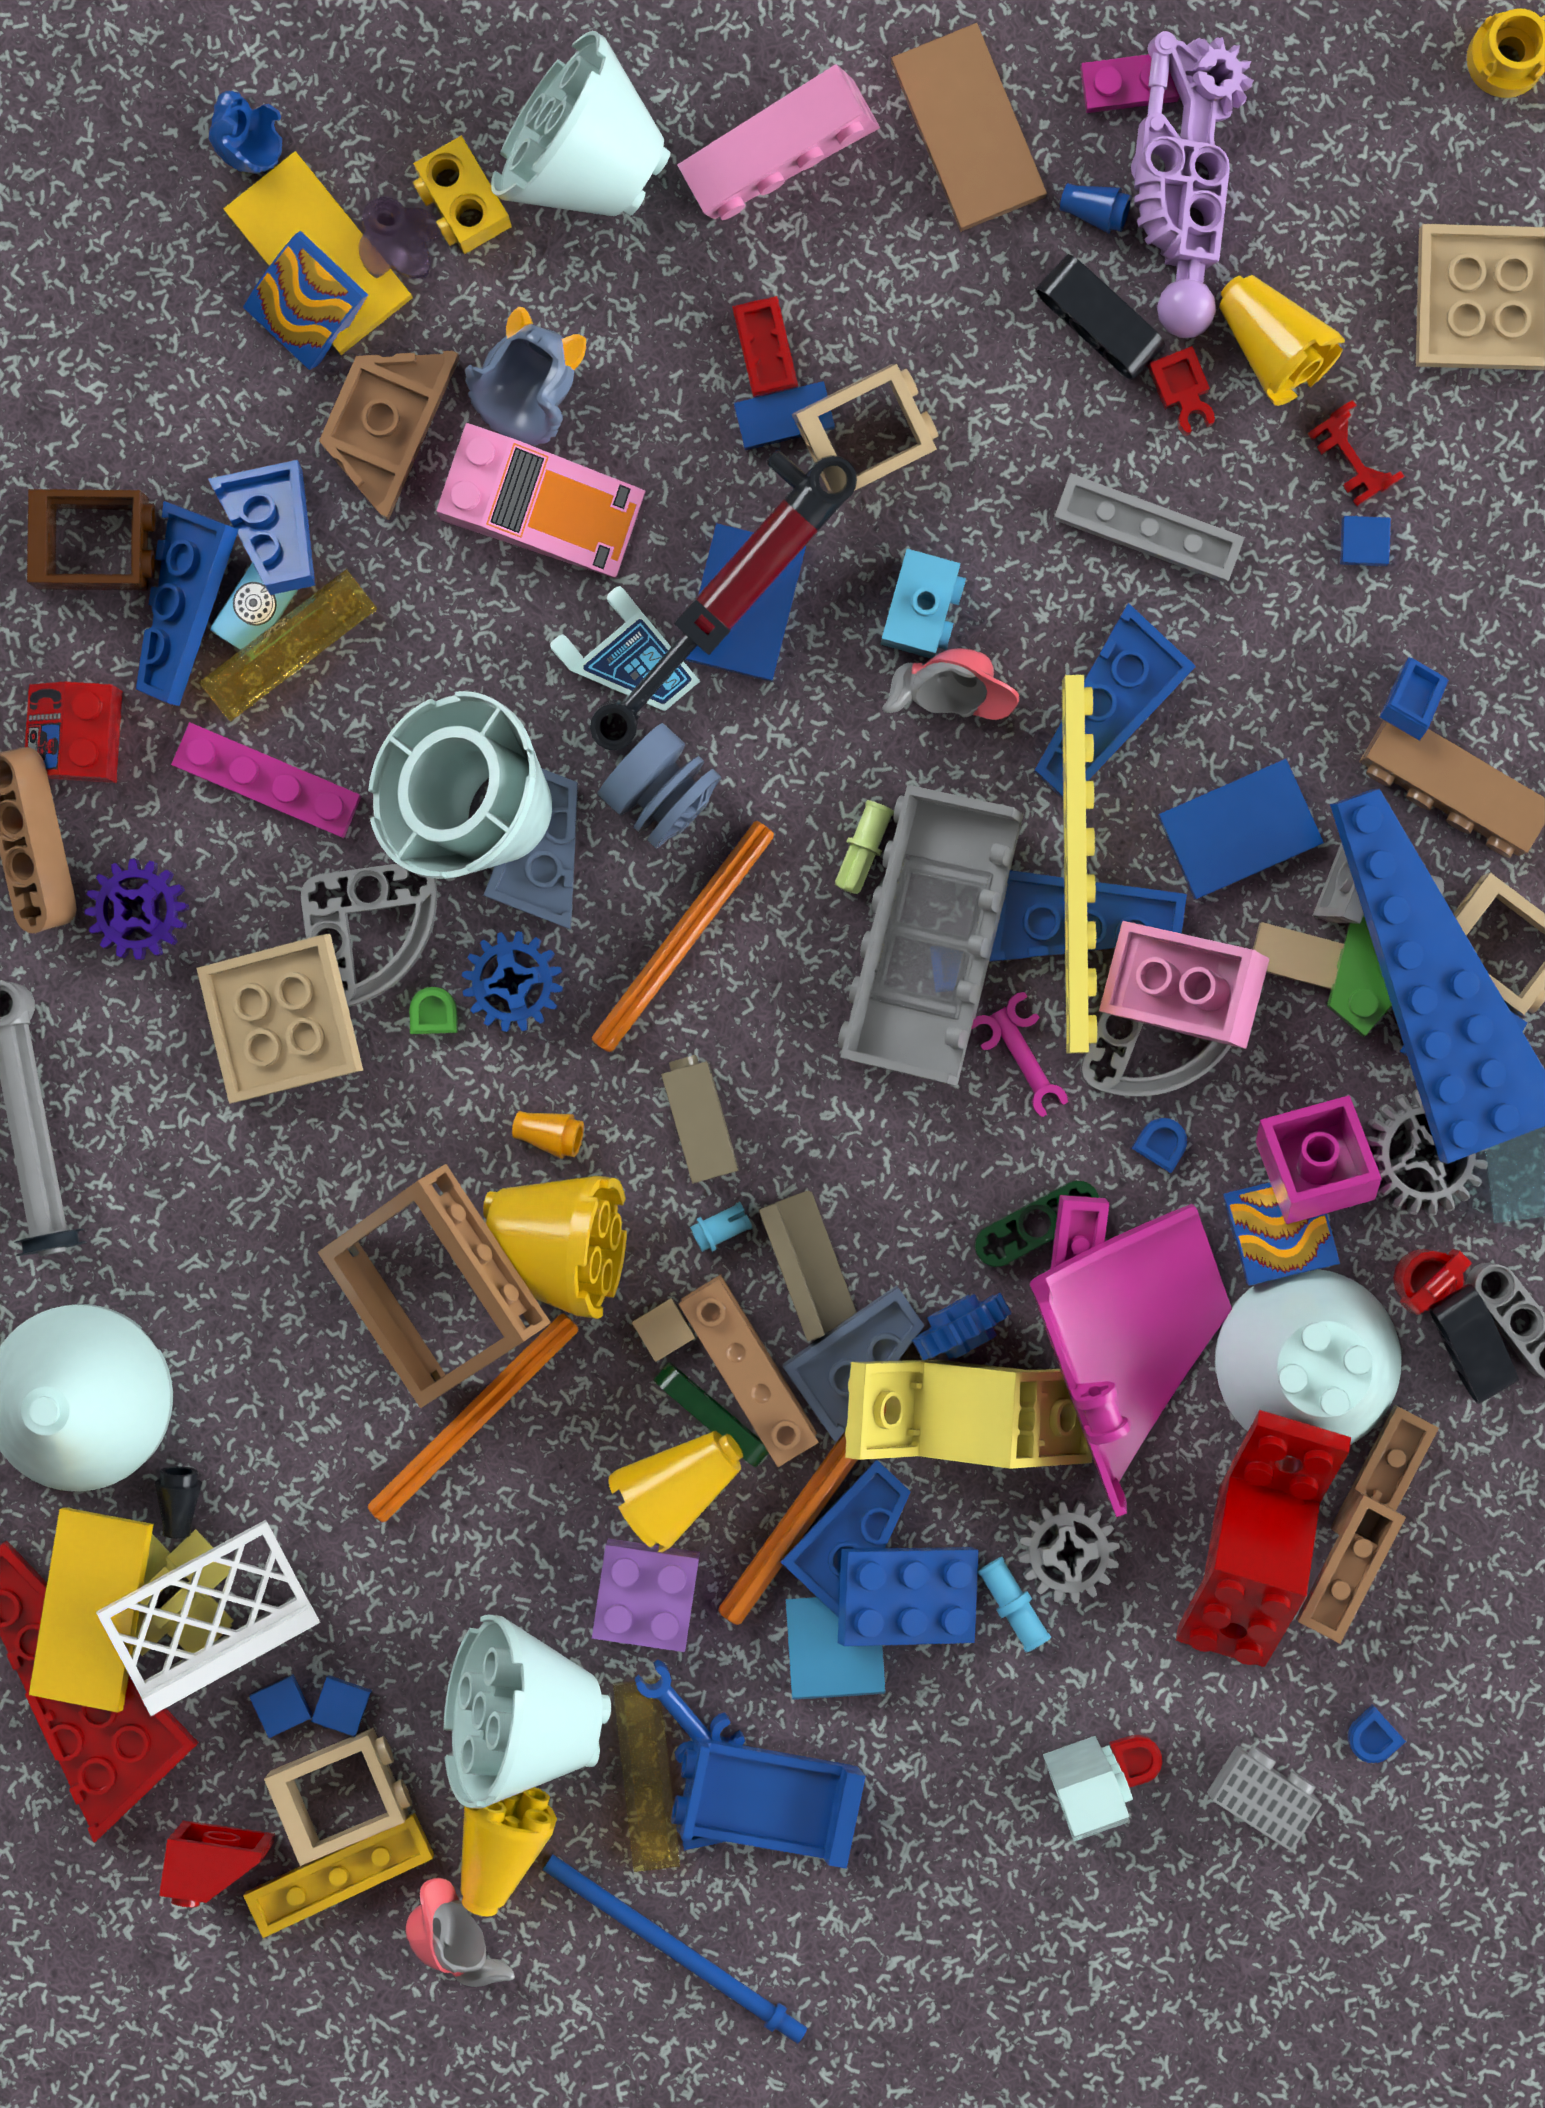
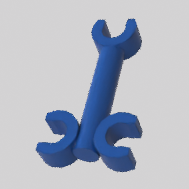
(683, 1714)

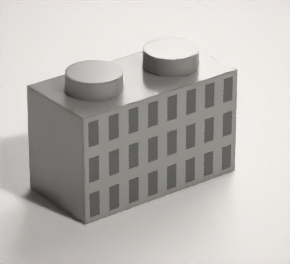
(1265, 1797)

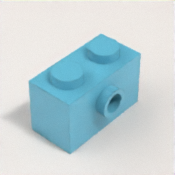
(921, 604)

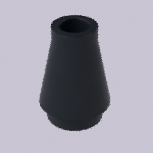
(177, 1499)

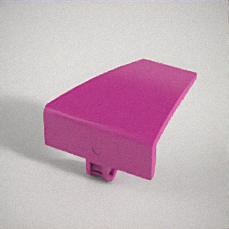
(1130, 1329)

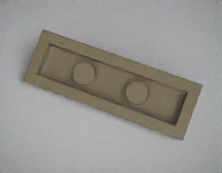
(808, 1263)

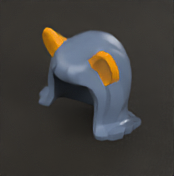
(525, 380)

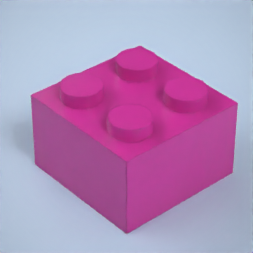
(1318, 1159)

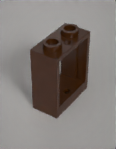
(42, 538)

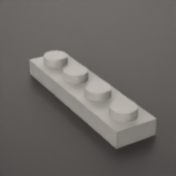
(1148, 528)

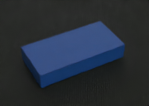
(769, 417)
(1414, 698)

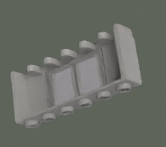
(930, 934)

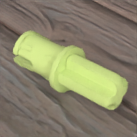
(863, 847)

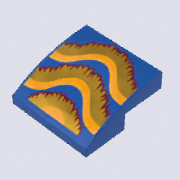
(305, 300)
(1270, 1246)

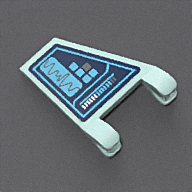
(627, 655)

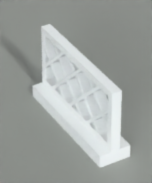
(230, 1651)

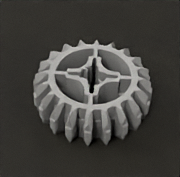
(1432, 1171)

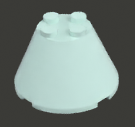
(582, 138)
(1310, 1353)
(517, 1714)

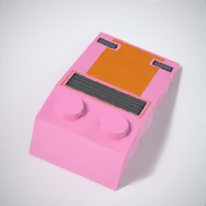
(539, 501)

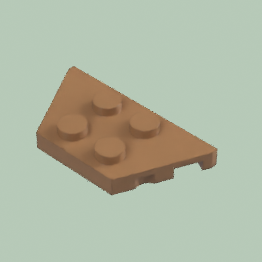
(385, 419)

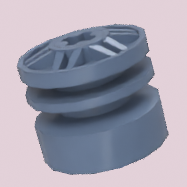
(659, 786)

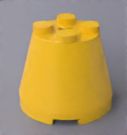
(563, 1239)

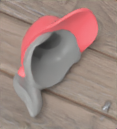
(953, 683)
(450, 1939)

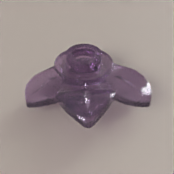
(397, 245)

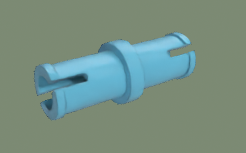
(1014, 1604)

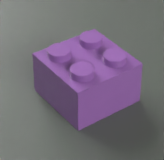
(645, 1595)

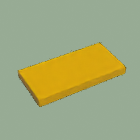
(296, 201)
(91, 1566)

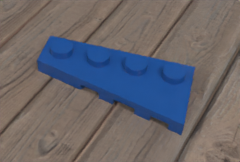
(188, 583)
(1128, 684)
(1035, 915)

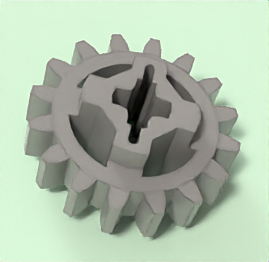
(1089, 1547)

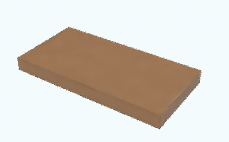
(968, 127)

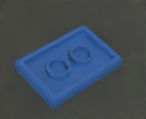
(757, 637)
(1240, 829)

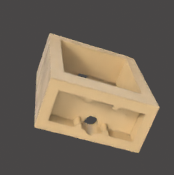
(820, 446)
(1473, 908)
(296, 1817)

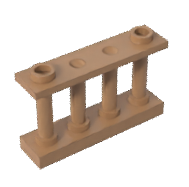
(749, 1370)

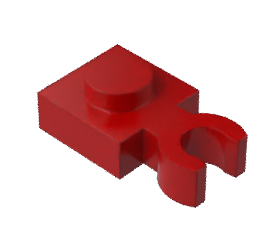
(1180, 383)

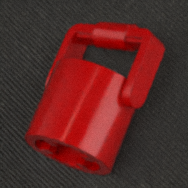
(1428, 1277)

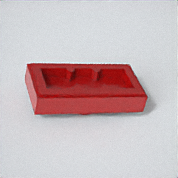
(765, 346)

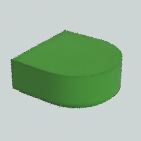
(433, 1012)

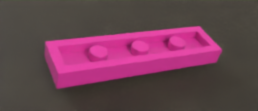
(266, 780)

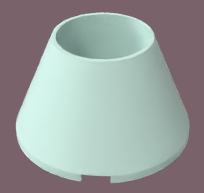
(430, 777)

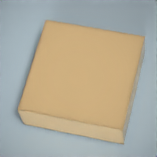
(663, 1329)

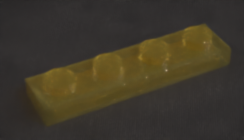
(288, 645)
(646, 1778)

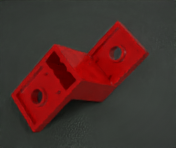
(1262, 1539)

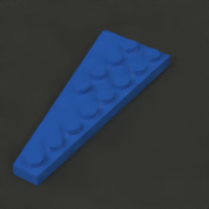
(1458, 1033)

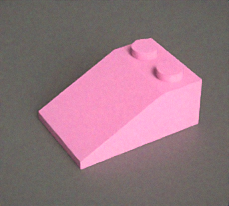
(1184, 984)

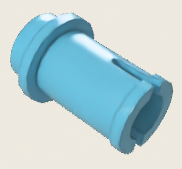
(720, 1227)

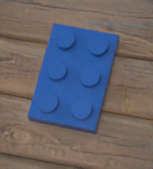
(907, 1596)

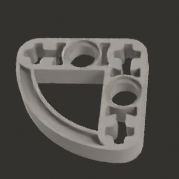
(336, 918)
(1144, 1086)

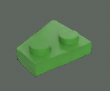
(1359, 986)

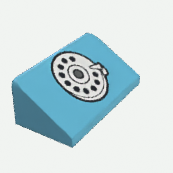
(250, 611)

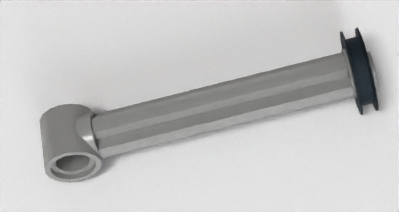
(30, 1130)

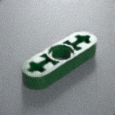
(1000, 1230)
(710, 1412)

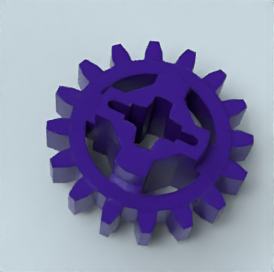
(121, 924)

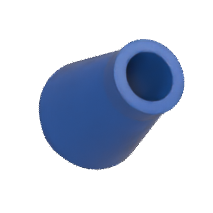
(1099, 206)

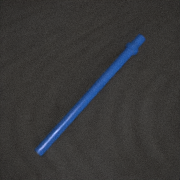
(772, 2015)

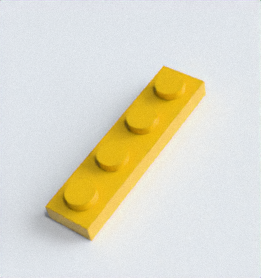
(337, 1876)

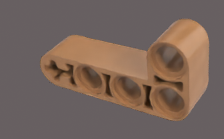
(32, 844)

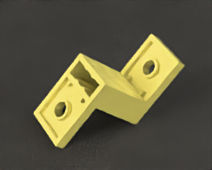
(962, 1414)

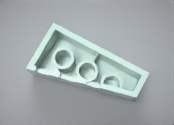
(1089, 1787)

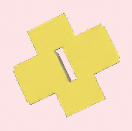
(202, 1606)

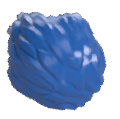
(244, 135)

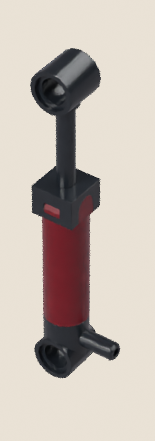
(738, 583)

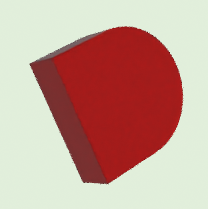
(1137, 1758)

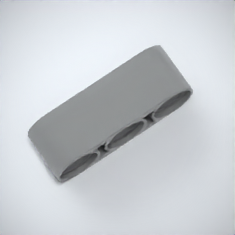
(1509, 1299)

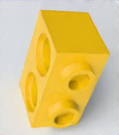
(469, 192)

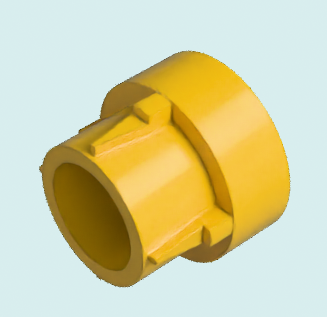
(1492, 70)

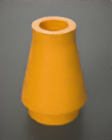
(550, 1132)

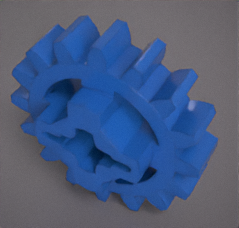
(506, 961)
(961, 1326)

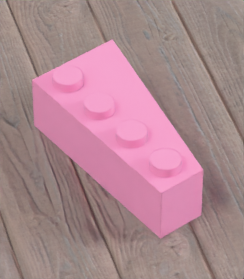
(778, 143)

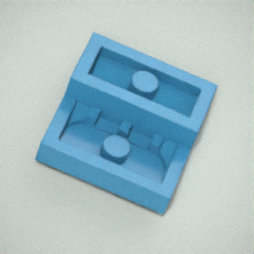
(821, 1664)

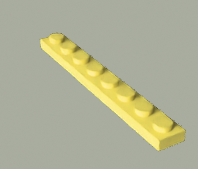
(1078, 885)

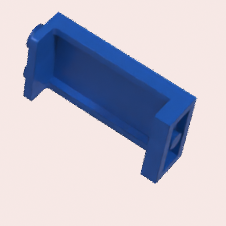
(769, 1800)

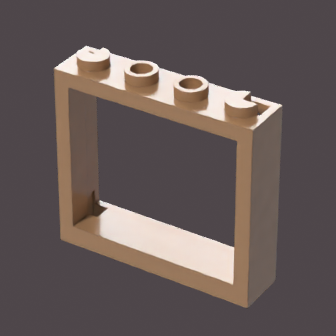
(476, 1256)

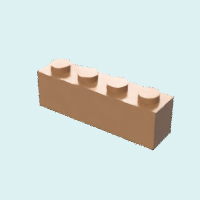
(1459, 785)

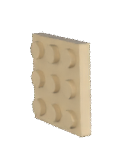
(1481, 297)
(279, 1018)

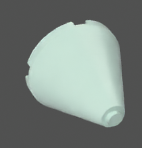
(81, 1397)

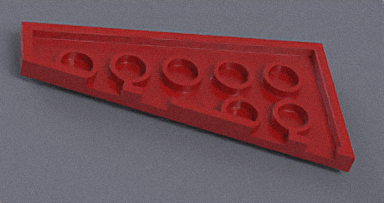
(103, 1753)

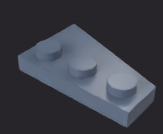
(545, 876)
(872, 1334)

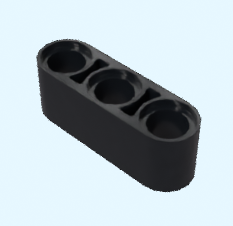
(1100, 317)
(1473, 1343)

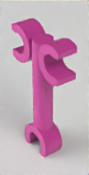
(1004, 1025)

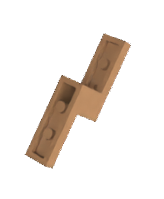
(1367, 1524)

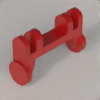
(1338, 429)

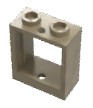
(699, 1119)

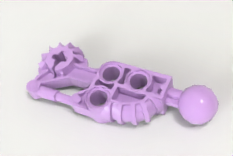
(1166, 197)

